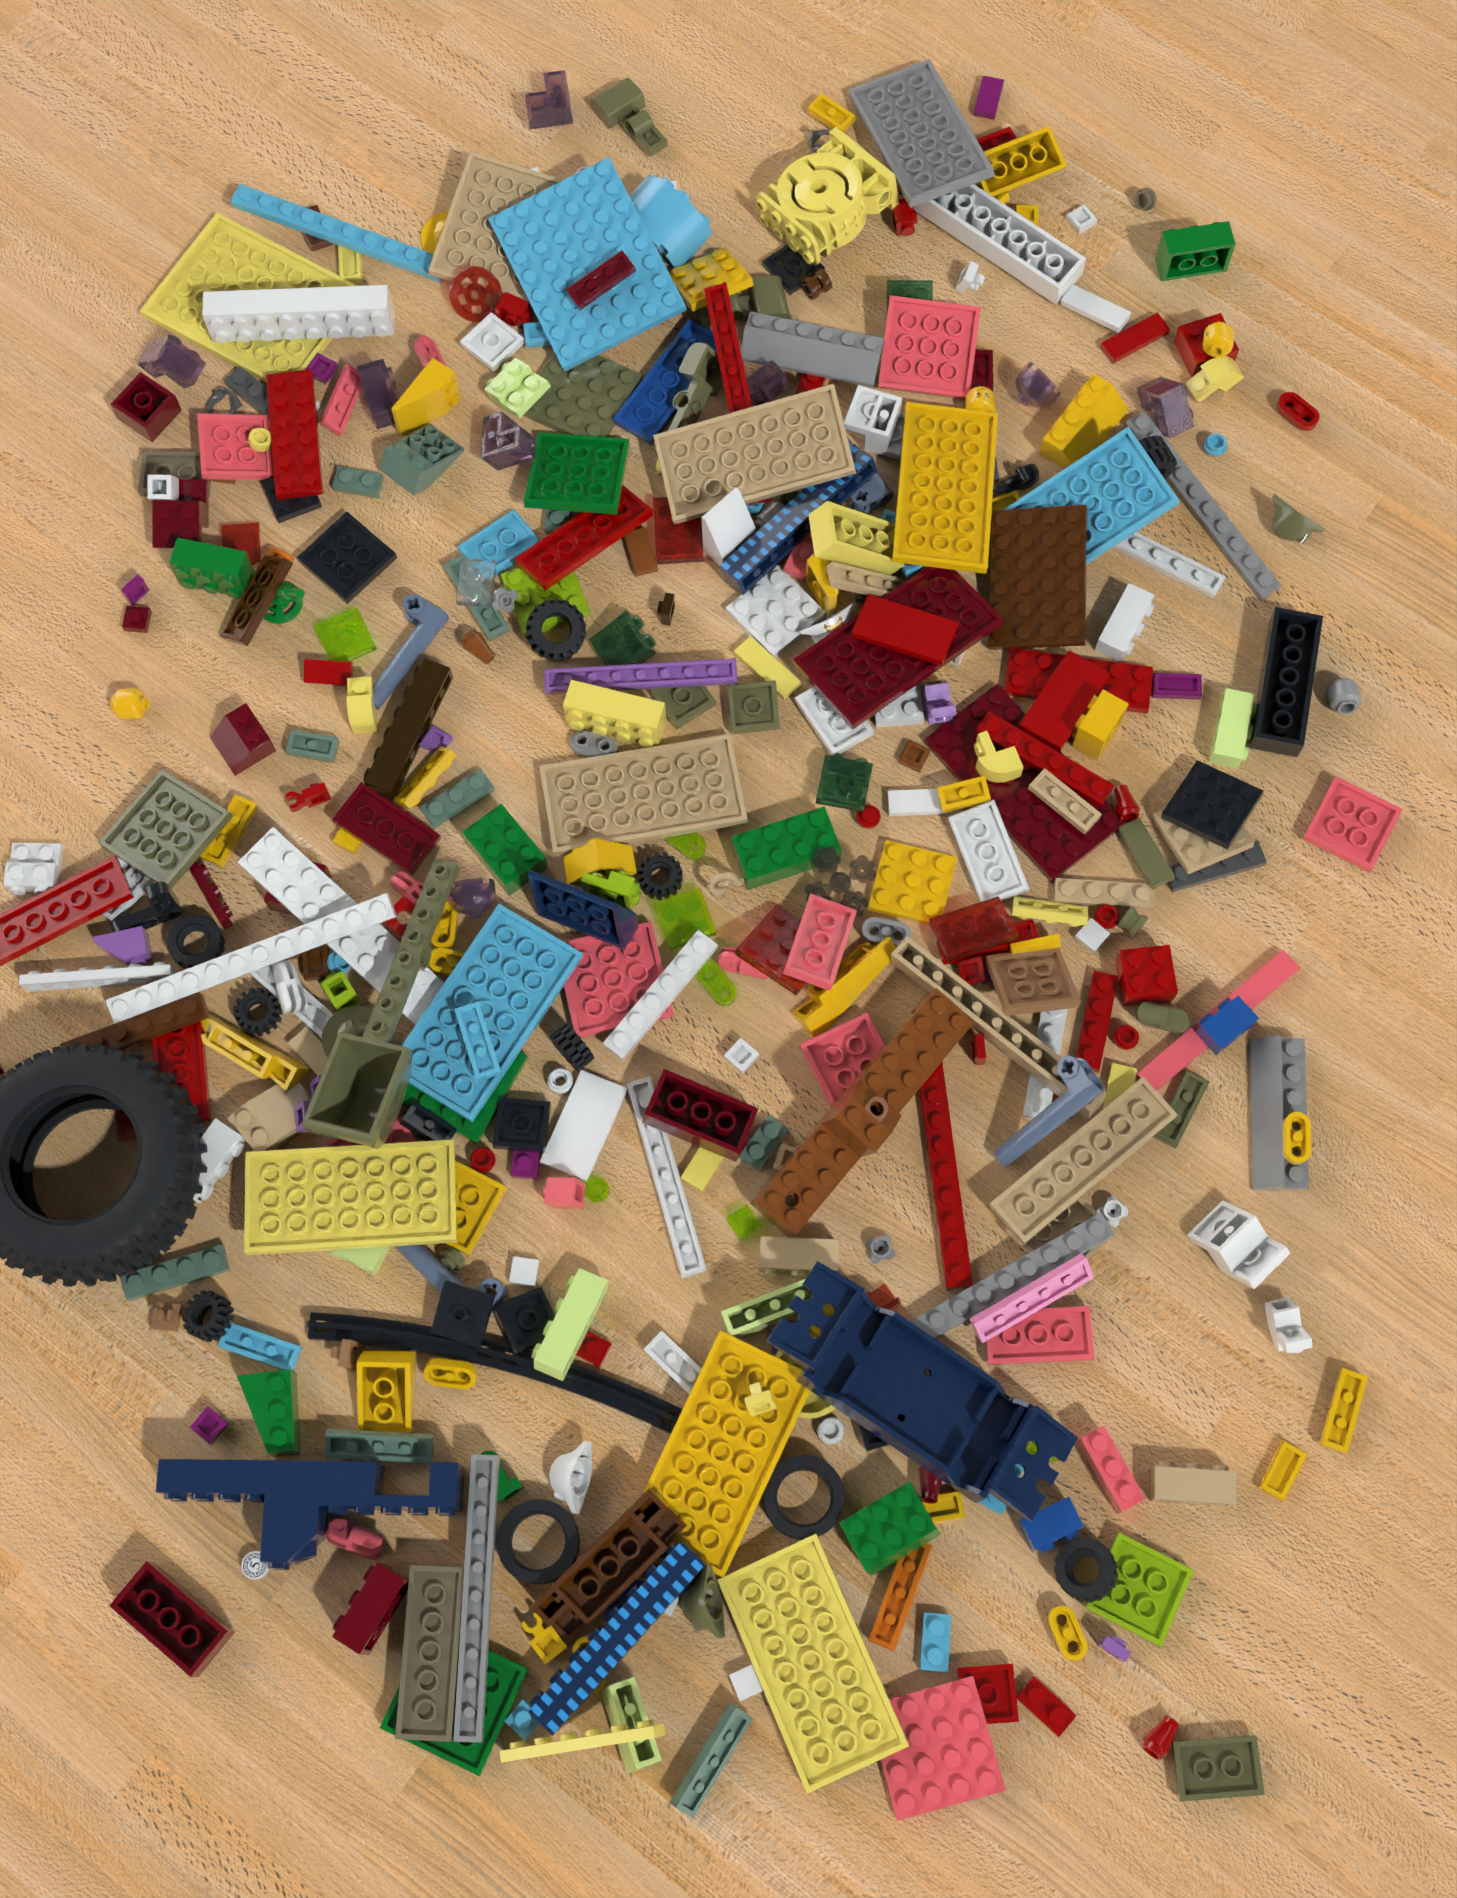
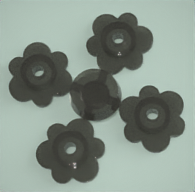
(840, 881)

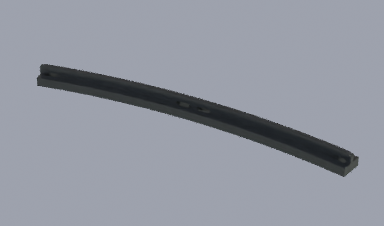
(420, 1340)

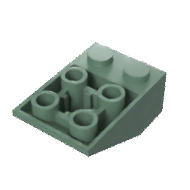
(419, 458)

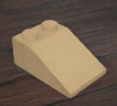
(269, 1118)

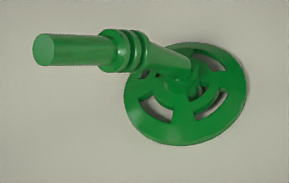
(285, 594)

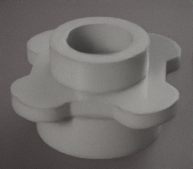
(498, 597)
(884, 1242)

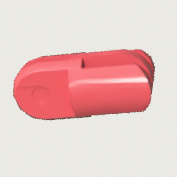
(406, 886)
(730, 962)
(354, 1538)

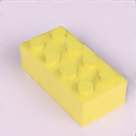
(853, 538)
(614, 714)

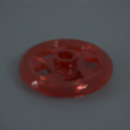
(457, 288)

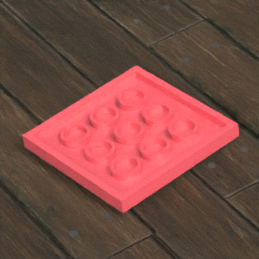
(929, 347)
(611, 981)
(948, 1750)

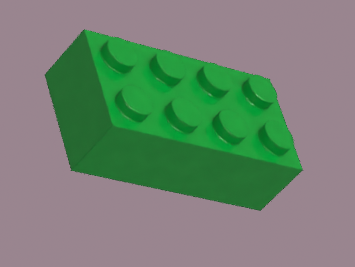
(783, 847)

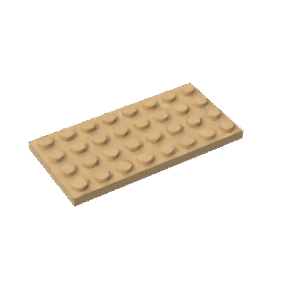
(756, 450)
(643, 794)

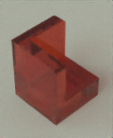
(884, 1298)

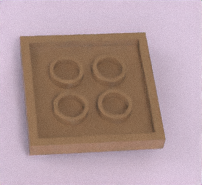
(1032, 981)

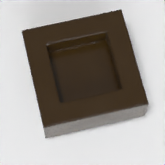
(666, 608)

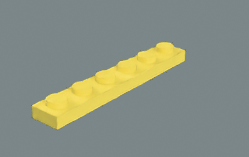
(592, 1739)

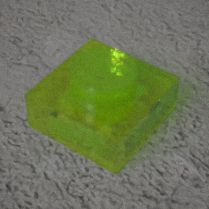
(743, 1222)

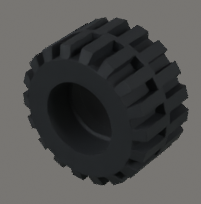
(1159, 454)
(560, 609)

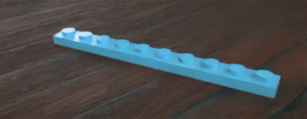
(333, 230)

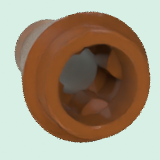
(477, 646)

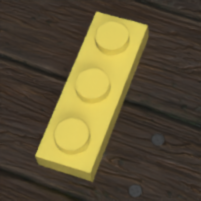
(1049, 911)

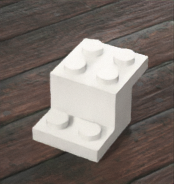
(879, 419)
(1238, 1244)

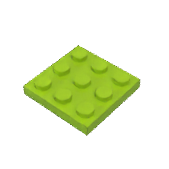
(532, 594)
(1145, 1591)

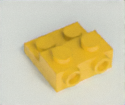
(819, 584)

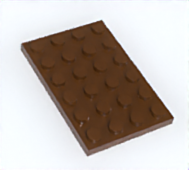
(1039, 577)

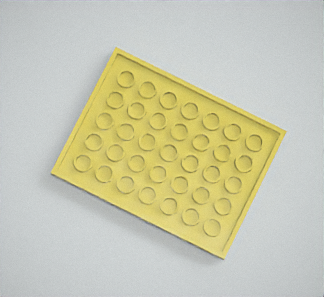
(232, 260)

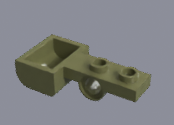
(622, 106)
(764, 297)
(704, 372)

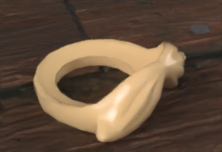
(721, 887)

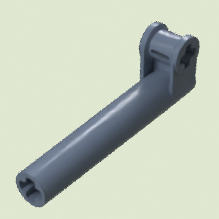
(871, 495)
(428, 621)
(1082, 1089)
(436, 1272)

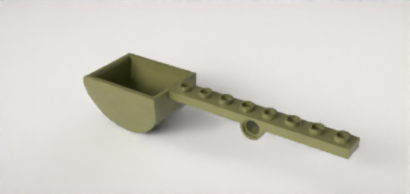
(368, 1074)

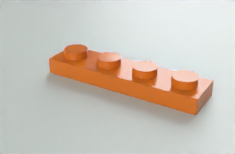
(899, 1598)

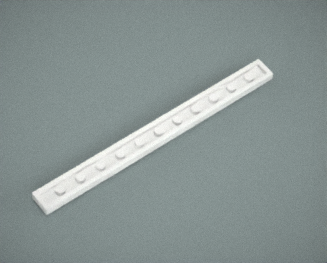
(251, 958)

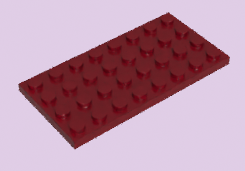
(865, 677)
(1030, 823)

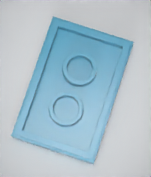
(500, 541)

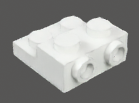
(33, 867)

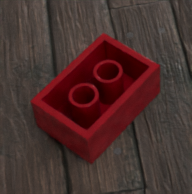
(371, 1609)

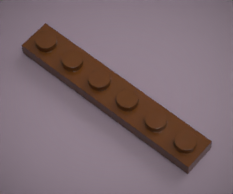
(148, 1024)

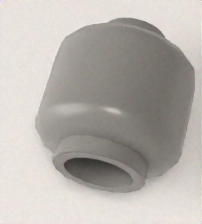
(1344, 696)

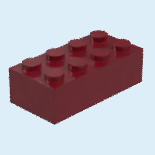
(700, 1115)
(172, 1619)

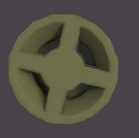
(1132, 921)

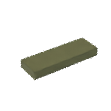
(1146, 853)
(1184, 1104)

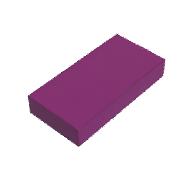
(988, 97)
(1176, 686)

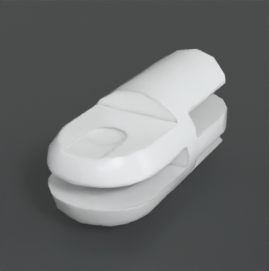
(289, 988)

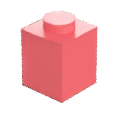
(564, 1192)

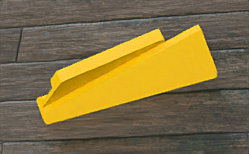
(852, 978)
(252, 1053)

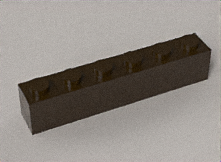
(408, 728)

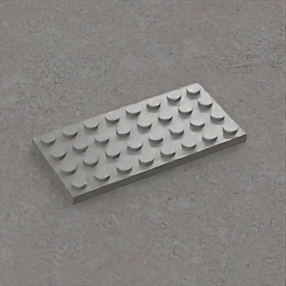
(920, 133)

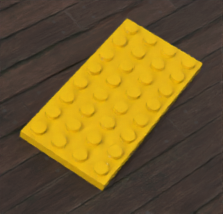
(945, 488)
(721, 1454)

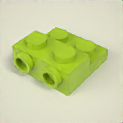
(619, 888)

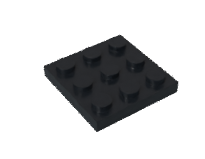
(347, 557)
(1212, 804)

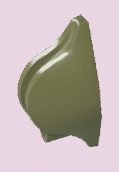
(1291, 524)
(703, 1603)

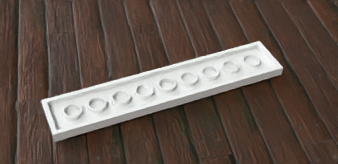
(313, 895)

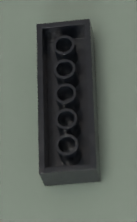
(1286, 682)

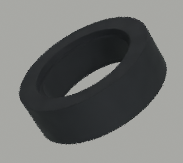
(835, 1486)
(511, 1522)

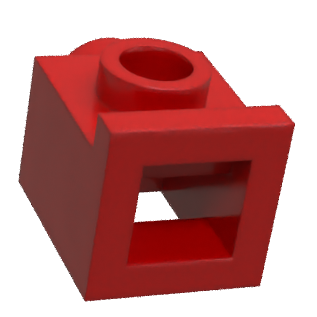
(904, 218)
(514, 310)

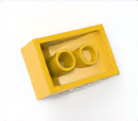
(427, 397)
(386, 1390)

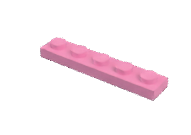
(1032, 1298)

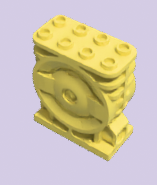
(819, 186)

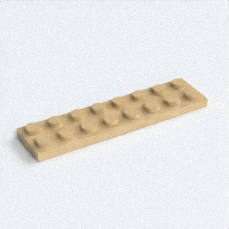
(1082, 1160)

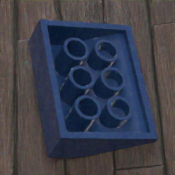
(583, 911)

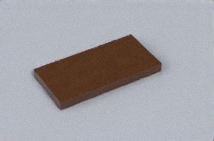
(256, 600)

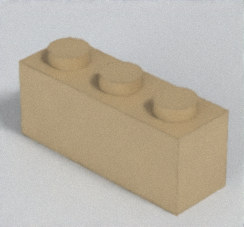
(796, 1255)
(1193, 1484)

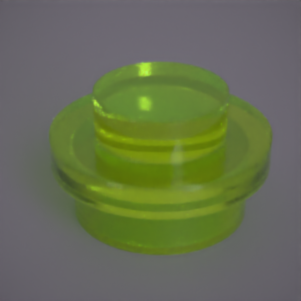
(596, 1190)

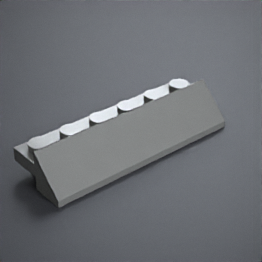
(812, 349)
(1275, 1092)

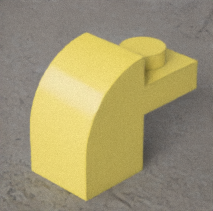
(1215, 374)
(361, 705)
(998, 765)

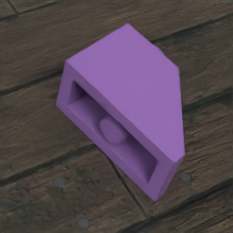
(127, 945)

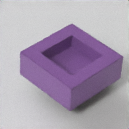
(1115, 1647)

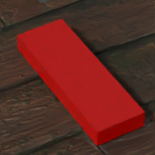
(1135, 338)

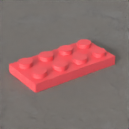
(820, 942)
(1045, 1337)

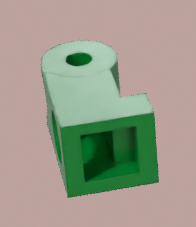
(506, 1487)

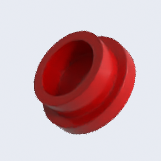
(869, 818)
(1107, 916)
(1126, 1037)
(482, 1160)

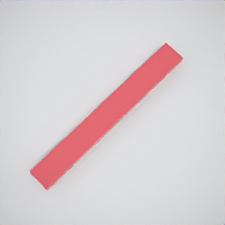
(1190, 1045)

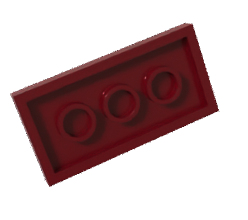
(386, 829)

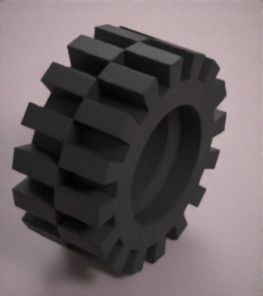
(654, 863)
(258, 997)
(572, 1047)
(198, 1309)

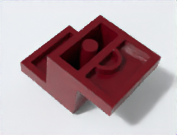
(181, 517)

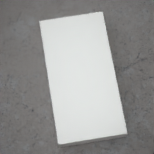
(988, 852)
(584, 1126)

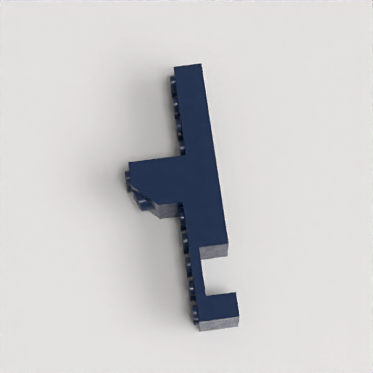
(302, 1495)

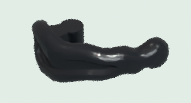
(1024, 479)

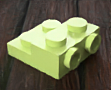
(516, 387)

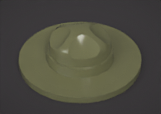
(347, 1020)

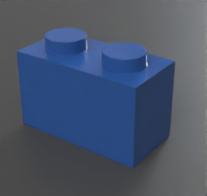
(1226, 1025)
(1051, 1524)

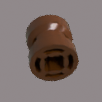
(816, 284)

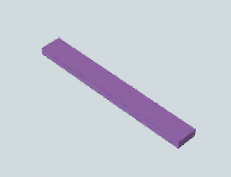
(644, 675)

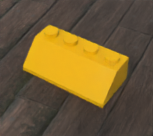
(1023, 161)
(1084, 422)

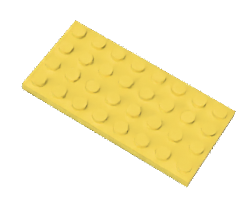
(350, 1197)
(812, 1663)

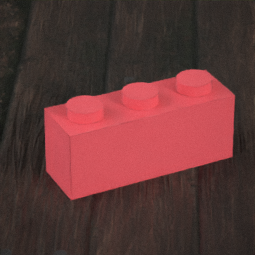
(1110, 1470)

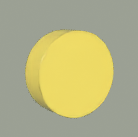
(260, 439)

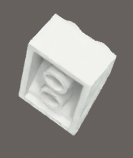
(726, 527)

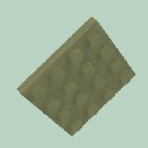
(584, 396)
(165, 829)

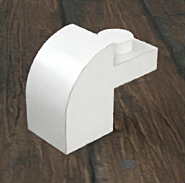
(1286, 1326)

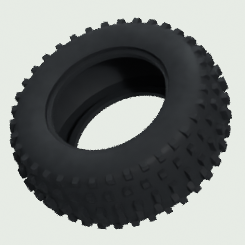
(161, 1189)

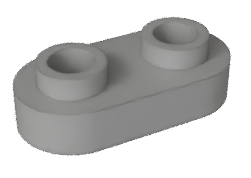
(593, 744)
(885, 928)

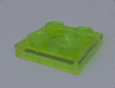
(345, 636)
(683, 917)

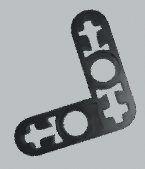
(163, 908)

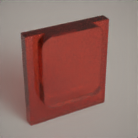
(244, 538)

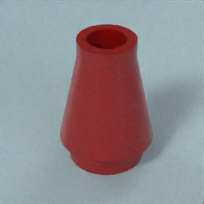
(1125, 804)
(1160, 1738)

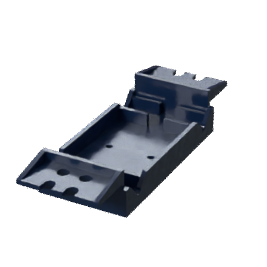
(954, 1420)

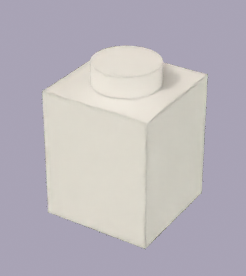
(163, 487)

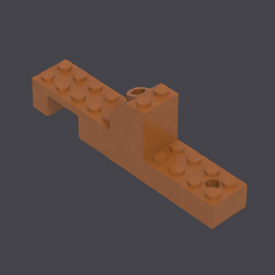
(862, 1113)

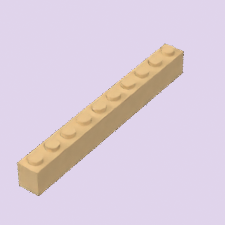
(988, 1018)

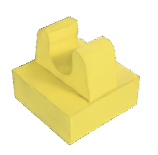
(759, 1401)

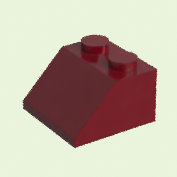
(241, 739)

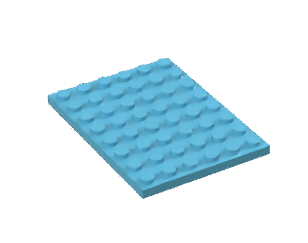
(568, 234)

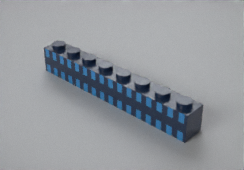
(791, 525)
(617, 1637)

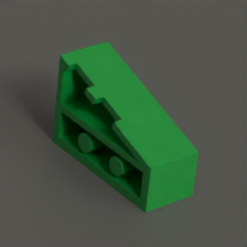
(275, 1409)

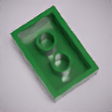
(1195, 251)
(211, 567)
(504, 849)
(889, 1528)

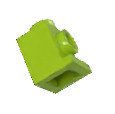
(336, 982)

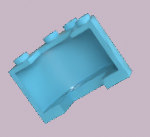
(670, 220)

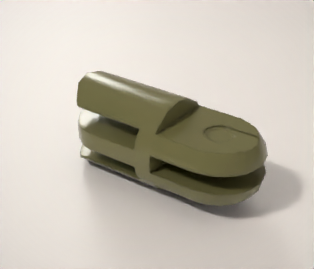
(1163, 1017)

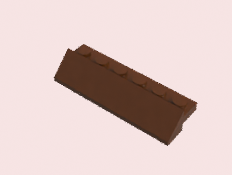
(609, 1566)

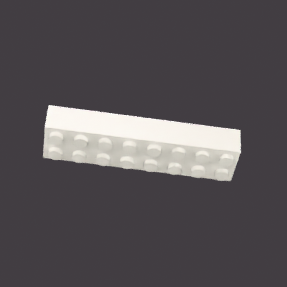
(1007, 240)
(298, 313)

